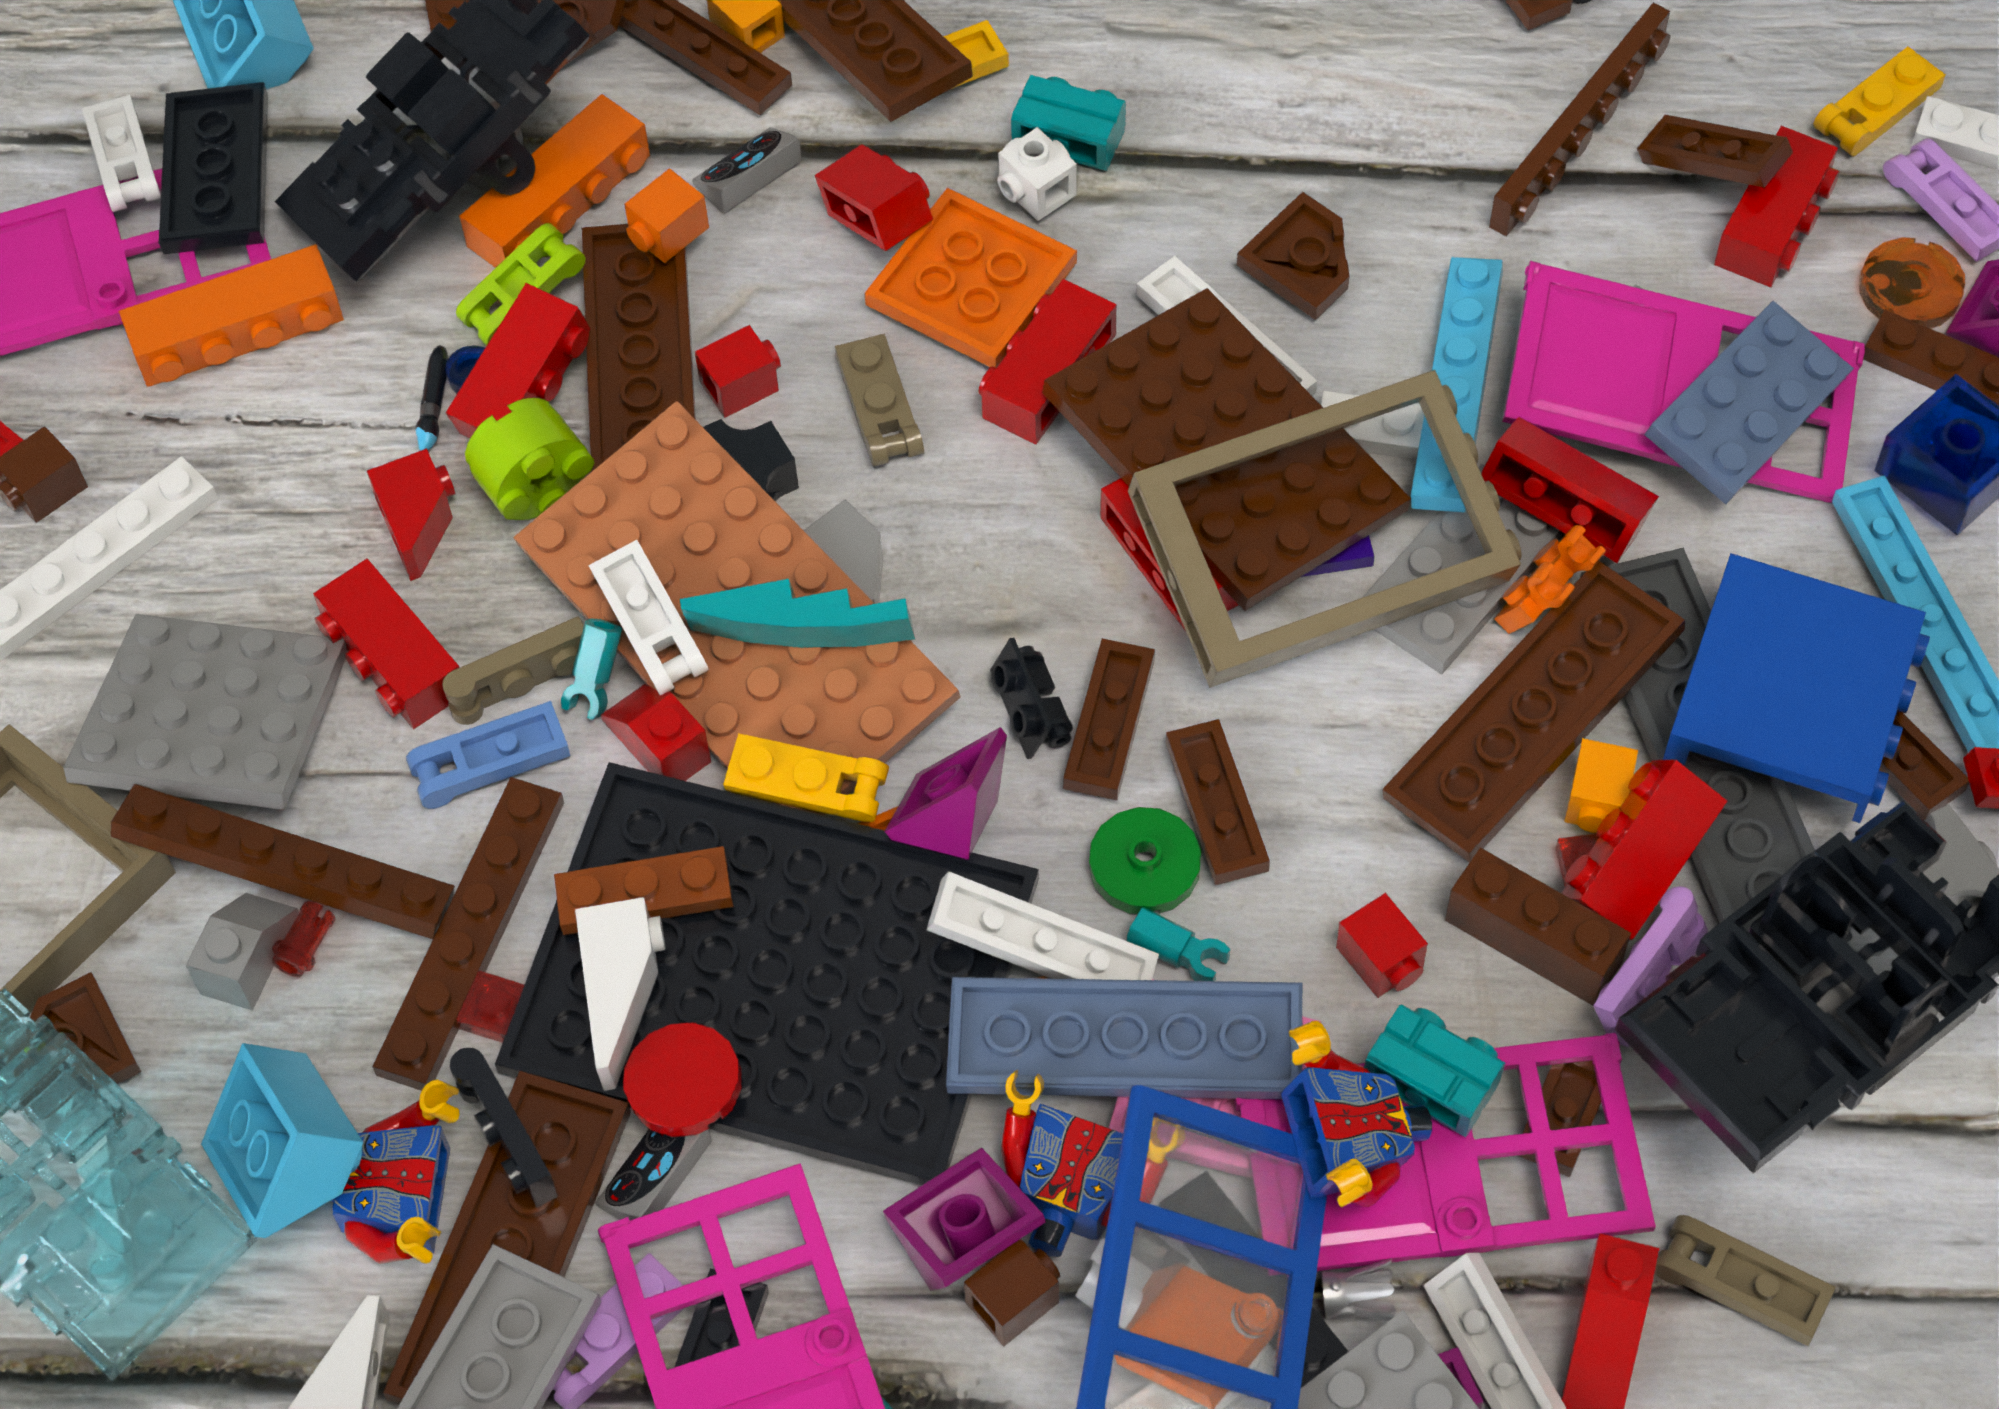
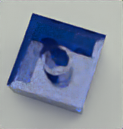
(1947, 454)

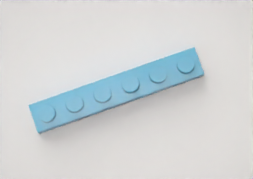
(1461, 364)
(1909, 577)

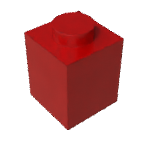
(738, 370)
(1382, 946)

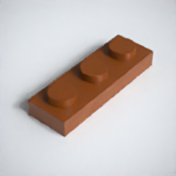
(668, 883)

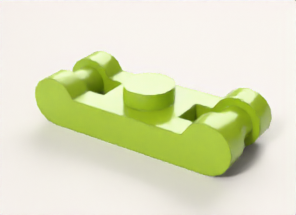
(513, 272)

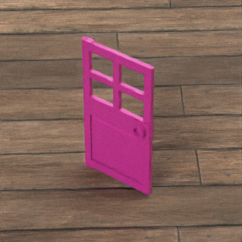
(70, 268)
(1612, 357)
(1440, 1194)
(796, 1368)

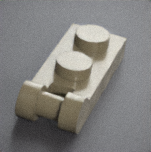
(878, 399)
(512, 671)
(1745, 1279)

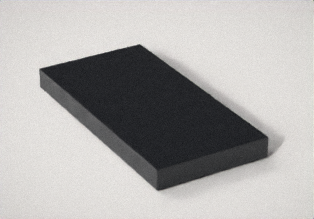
(214, 168)

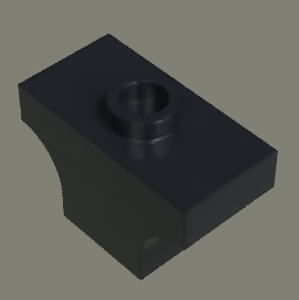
(760, 454)

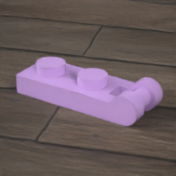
(1947, 196)
(1667, 943)
(609, 1337)

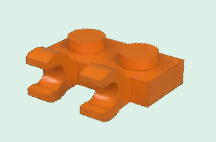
(1545, 586)

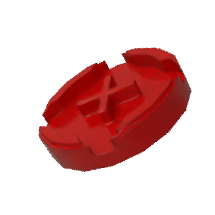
(682, 1079)

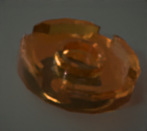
(1912, 281)

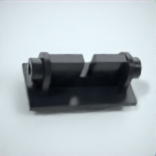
(1021, 679)

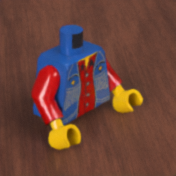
(1348, 1122)
(1060, 1166)
(398, 1188)

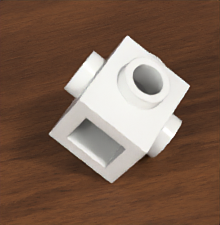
(1037, 173)

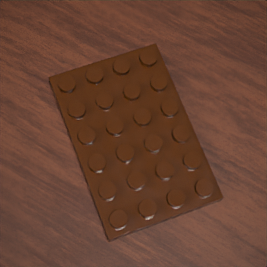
(1202, 382)

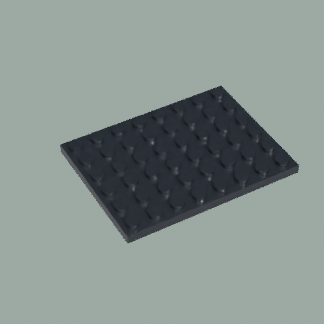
(808, 975)

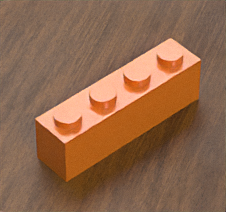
(570, 176)
(231, 315)

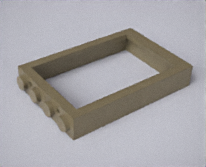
(1195, 591)
(90, 819)

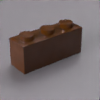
(1537, 926)

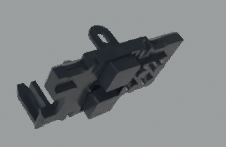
(378, 184)
(1757, 1049)

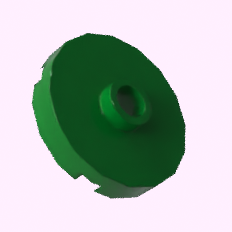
(1137, 883)

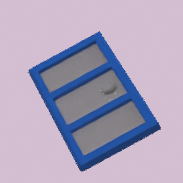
(1202, 1264)

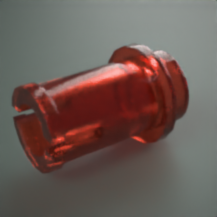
(297, 949)

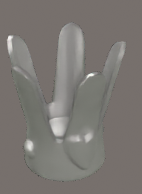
(1351, 1292)

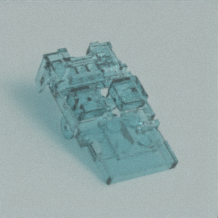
(133, 1236)

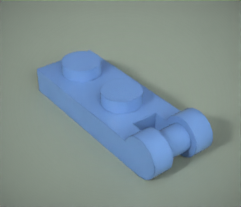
(487, 754)

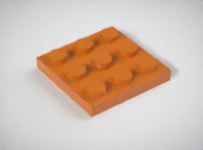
(970, 278)

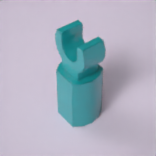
(593, 666)
(1176, 944)

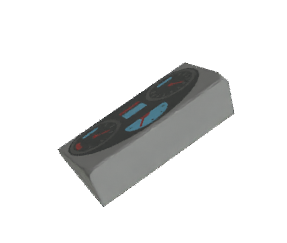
(749, 168)
(652, 1174)

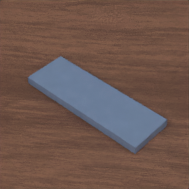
(1123, 1034)

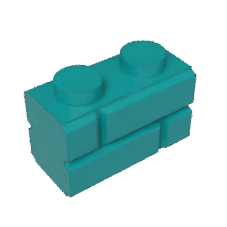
(1080, 119)
(1436, 1067)

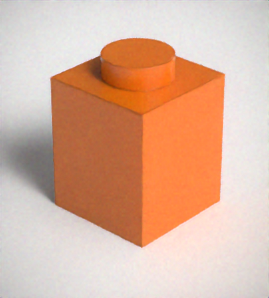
(666, 216)

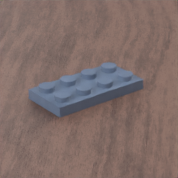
(1748, 402)

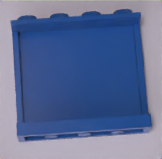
(1800, 681)

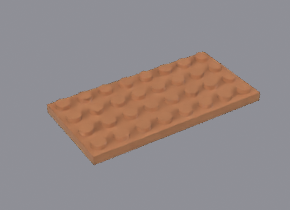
(716, 532)

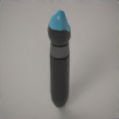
(427, 426)

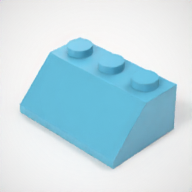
(245, 40)
(279, 1138)

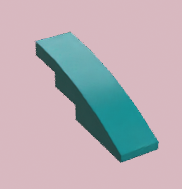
(775, 616)

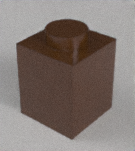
(39, 475)
(1013, 1290)

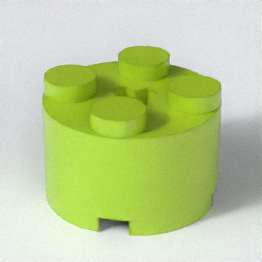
(527, 458)

